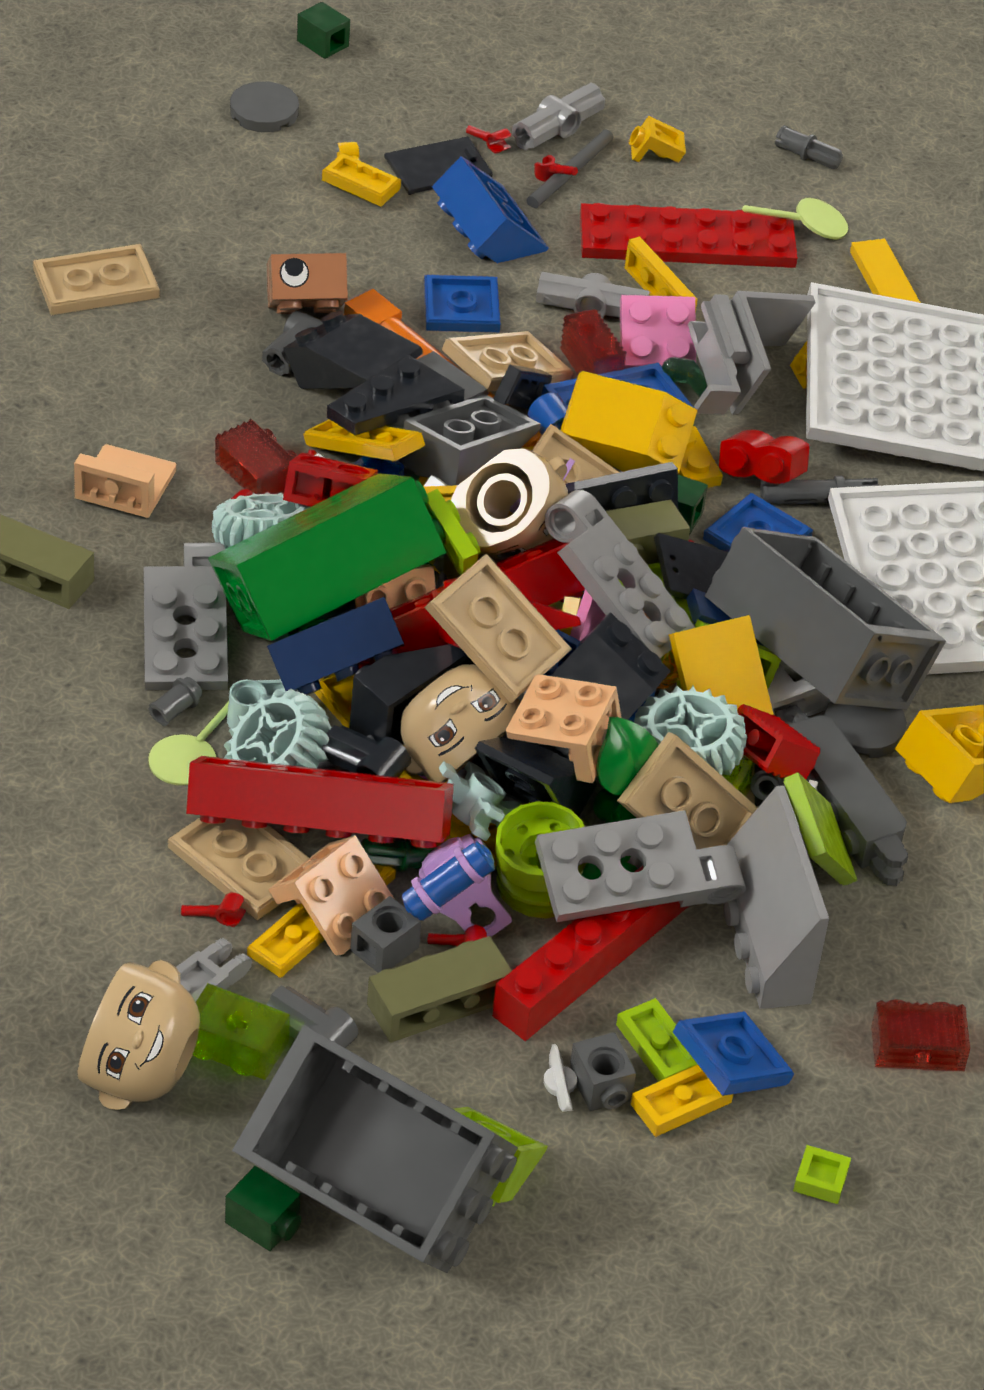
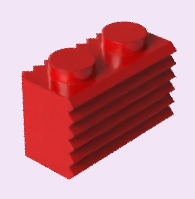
(776, 745)

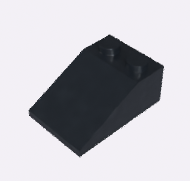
(345, 351)
(615, 658)
(391, 683)
(534, 773)

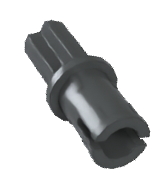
(808, 147)

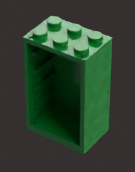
(328, 555)

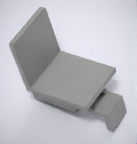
(733, 343)

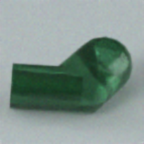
(687, 372)

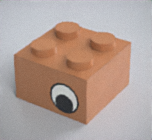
(307, 282)

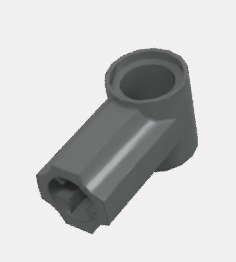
(274, 354)
(330, 1023)

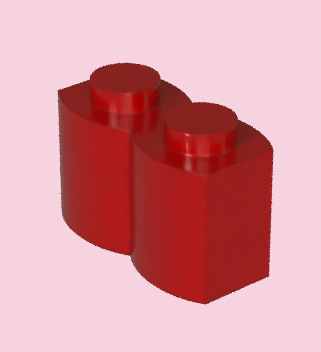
(763, 456)

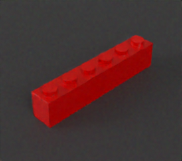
(536, 573)
(320, 800)
(573, 964)

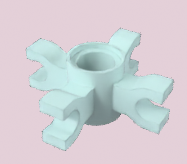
(477, 799)

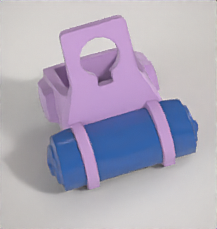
(453, 880)

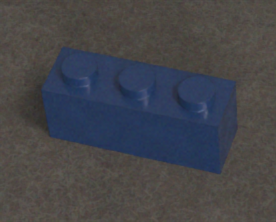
(336, 647)

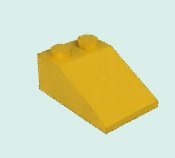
(628, 422)
(947, 751)

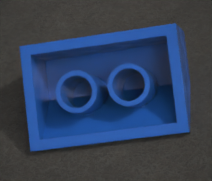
(486, 214)

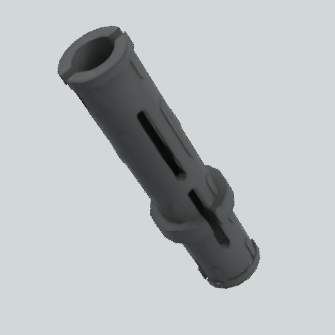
(808, 491)

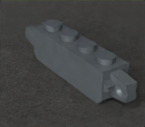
(862, 808)

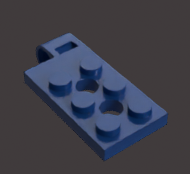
(555, 397)

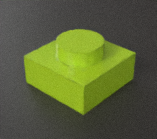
(822, 1174)

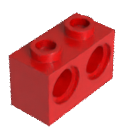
(318, 478)

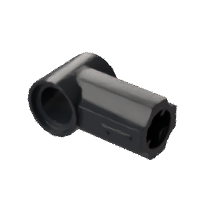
(365, 755)

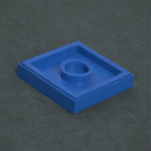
(461, 303)
(752, 513)
(733, 1053)

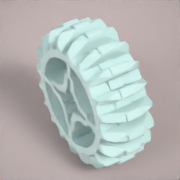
(249, 515)
(700, 721)
(281, 731)

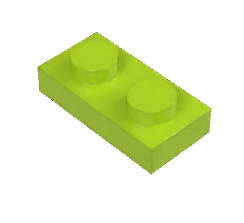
(460, 546)
(652, 1037)

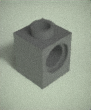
(385, 935)
(603, 1072)

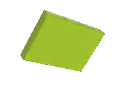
(819, 829)

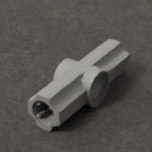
(558, 116)
(583, 294)

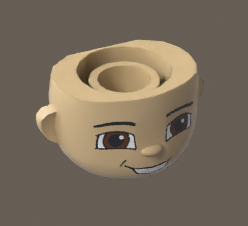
(492, 490)
(451, 720)
(140, 1036)

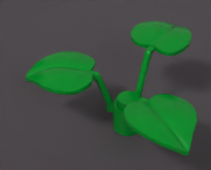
(618, 762)

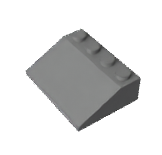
(782, 912)

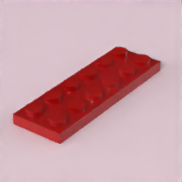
(688, 235)

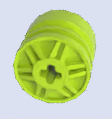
(518, 863)

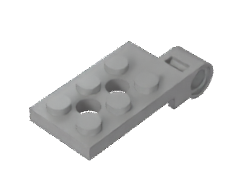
(601, 556)
(191, 592)
(670, 870)

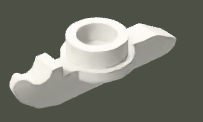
(560, 1079)

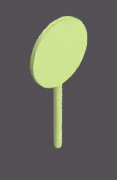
(814, 214)
(171, 756)

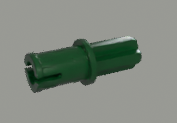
(396, 854)

